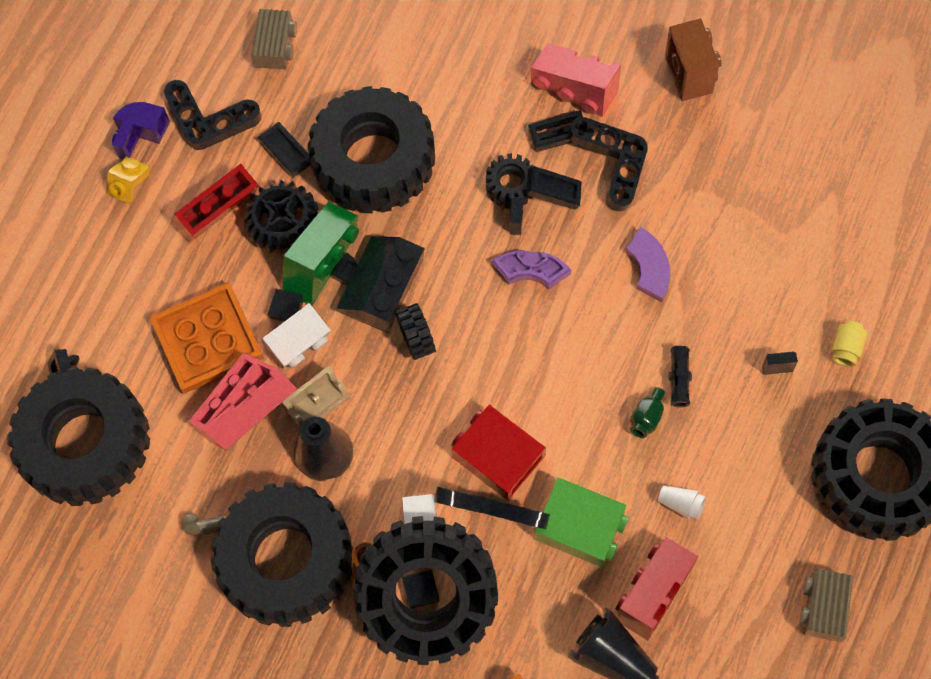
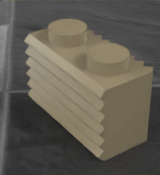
(273, 39)
(826, 605)

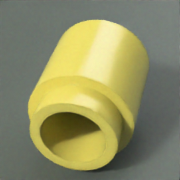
(849, 343)

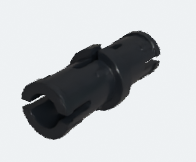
(680, 376)

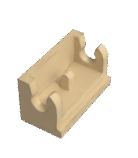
(316, 397)

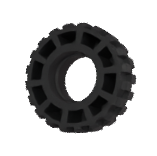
(370, 114)
(55, 404)
(844, 489)
(256, 519)
(434, 633)

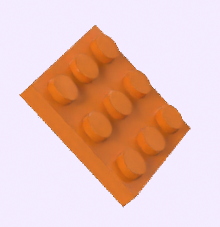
(205, 337)

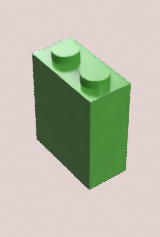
(582, 523)

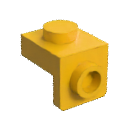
(125, 177)

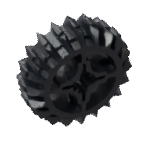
(279, 202)

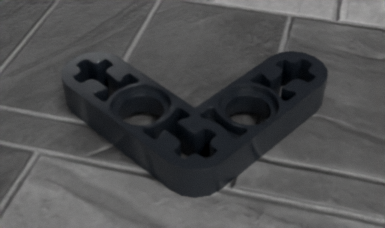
(208, 125)
(624, 156)
(491, 507)

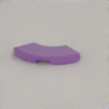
(652, 264)
(531, 266)

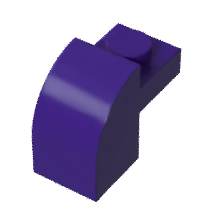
(135, 122)

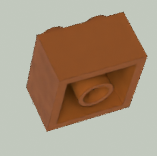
(692, 59)

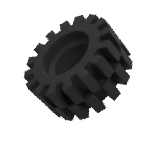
(504, 167)
(415, 331)

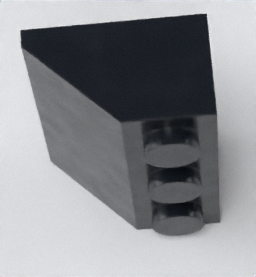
(381, 281)

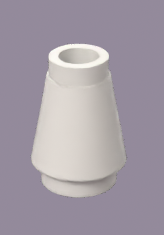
(683, 501)

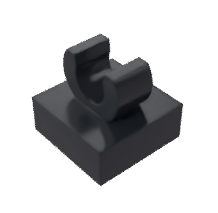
(60, 361)

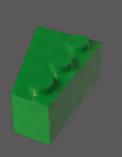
(318, 251)

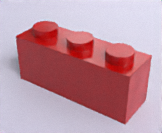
(215, 202)

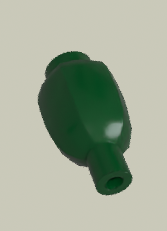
(647, 414)

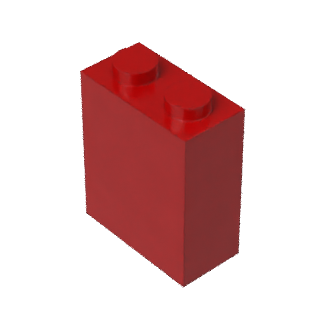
(497, 451)

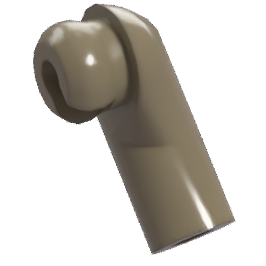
(202, 527)

